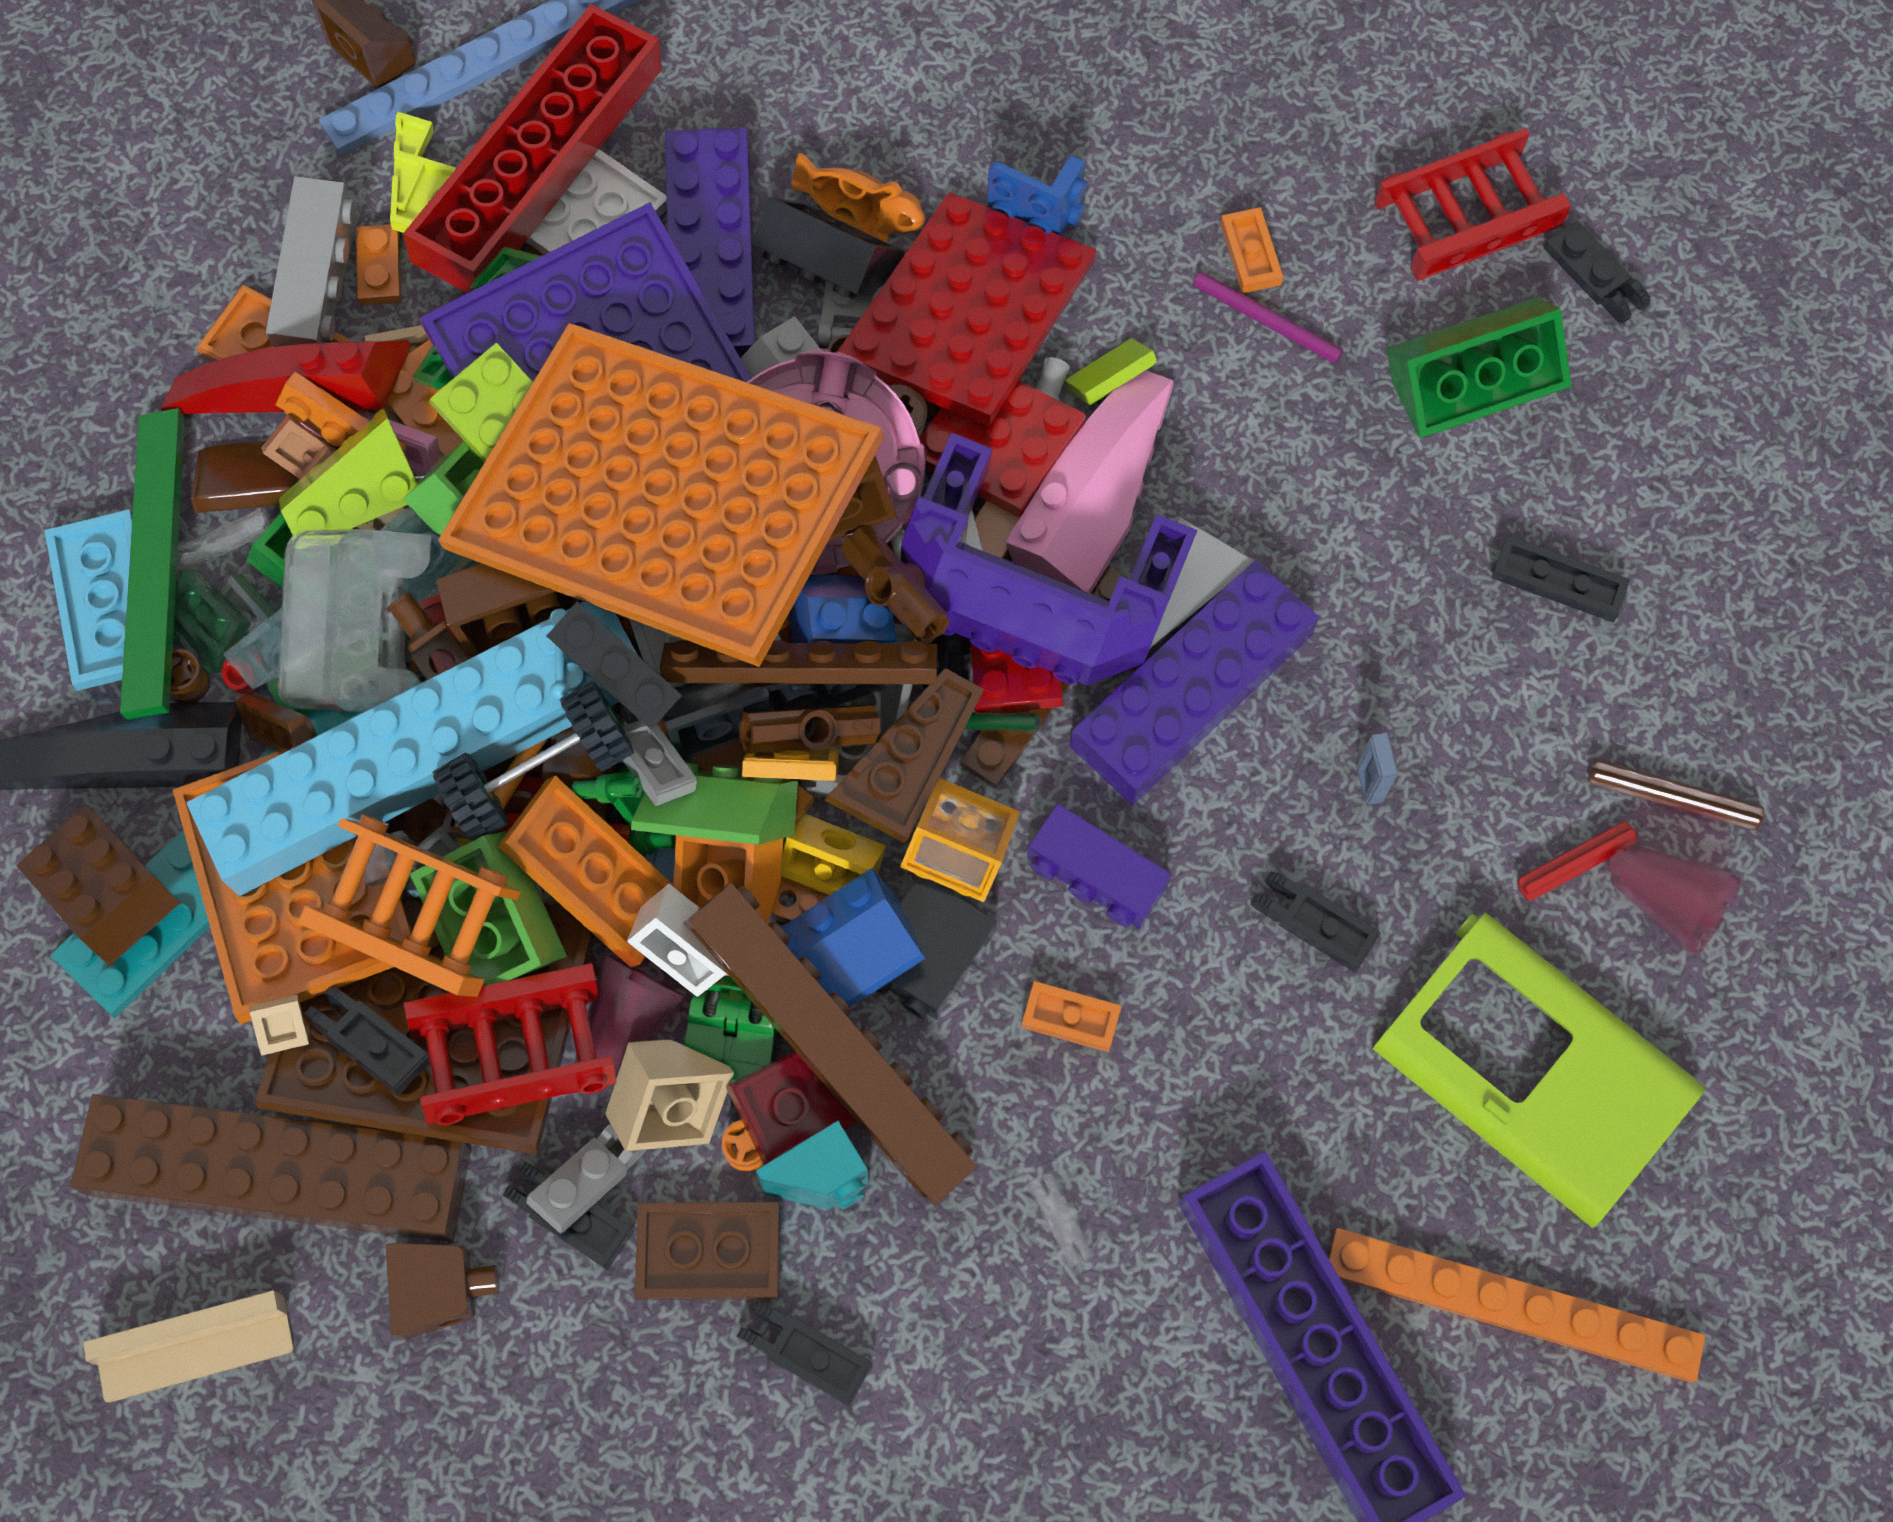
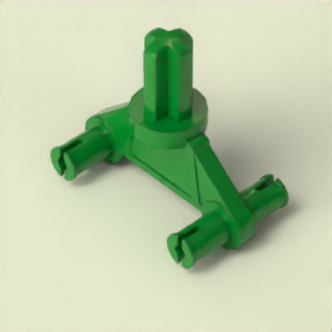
(625, 793)

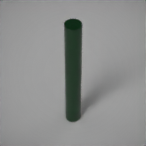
(1003, 721)

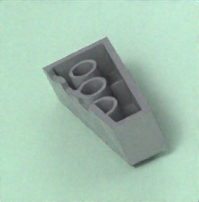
(312, 262)

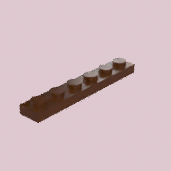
(805, 664)
(998, 750)

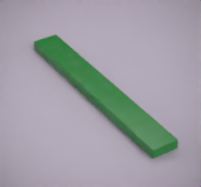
(153, 565)

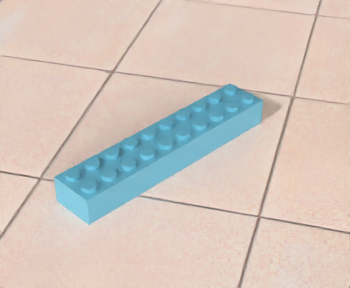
(387, 756)

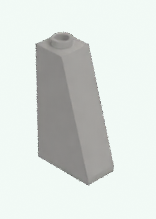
(1205, 574)

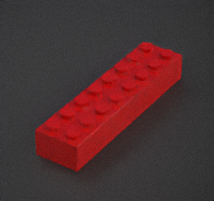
(534, 148)

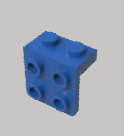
(1037, 203)

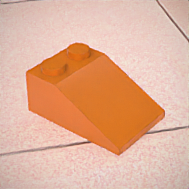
(709, 865)

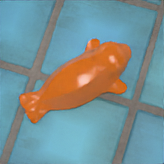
(859, 199)

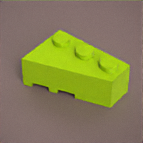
(353, 484)

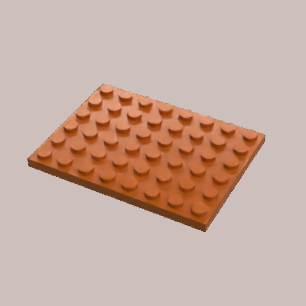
(663, 492)

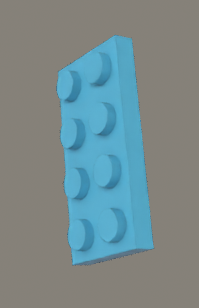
(91, 593)

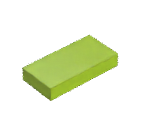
(1110, 371)

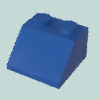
(839, 612)

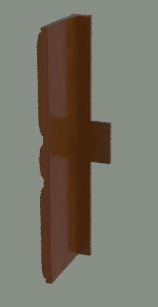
(240, 478)

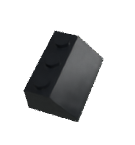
(824, 248)

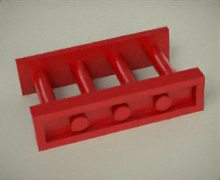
(1471, 240)
(519, 999)

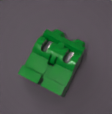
(729, 1010)

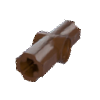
(895, 584)
(785, 728)

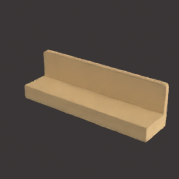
(191, 1346)

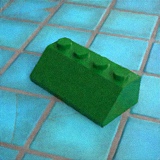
(1481, 366)

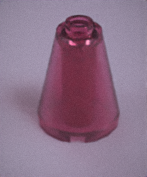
(1675, 893)
(628, 1009)

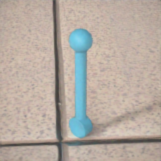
(559, 688)

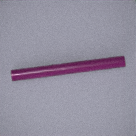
(1268, 317)

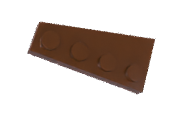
(903, 767)

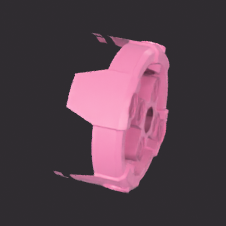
(856, 392)

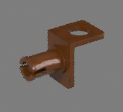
(423, 634)

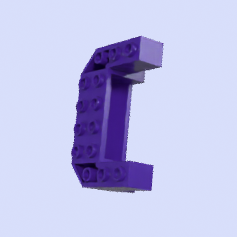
(1026, 611)

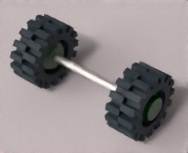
(472, 796)

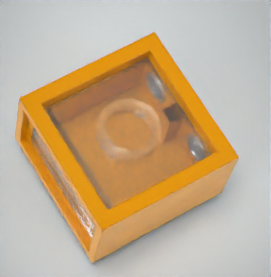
(960, 840)

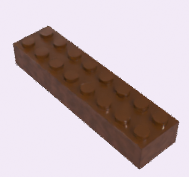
(271, 1168)

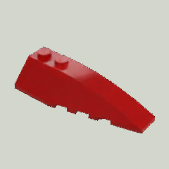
(251, 382)

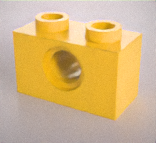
(828, 855)

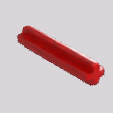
(1576, 861)

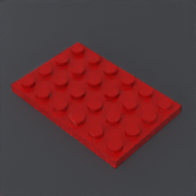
(968, 307)

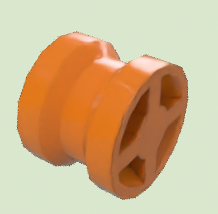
(738, 1135)

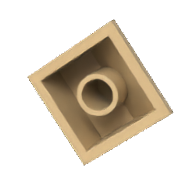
(666, 1096)

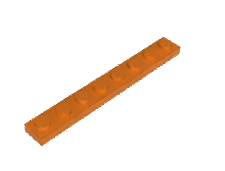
(1517, 1305)

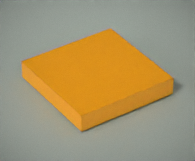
(793, 764)

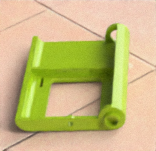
(1591, 1114)

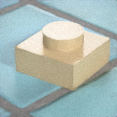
(279, 1025)

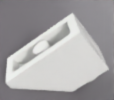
(670, 944)

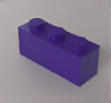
(1097, 867)

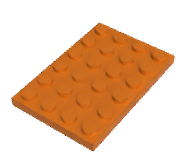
(259, 934)

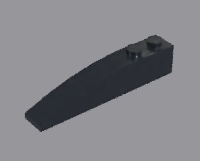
(711, 712)
(124, 753)

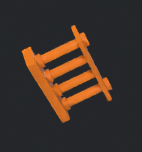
(373, 935)

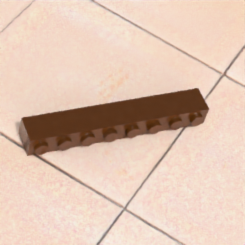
(831, 1044)

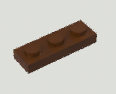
(274, 724)

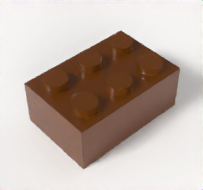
(97, 885)

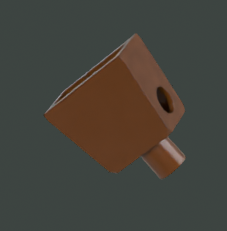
(433, 1287)

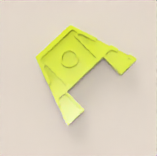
(414, 177)

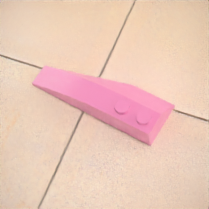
(1093, 487)

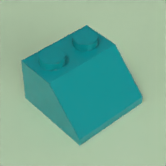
(818, 1172)

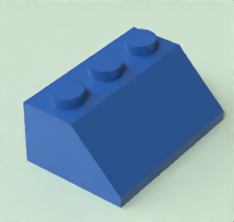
(856, 938)

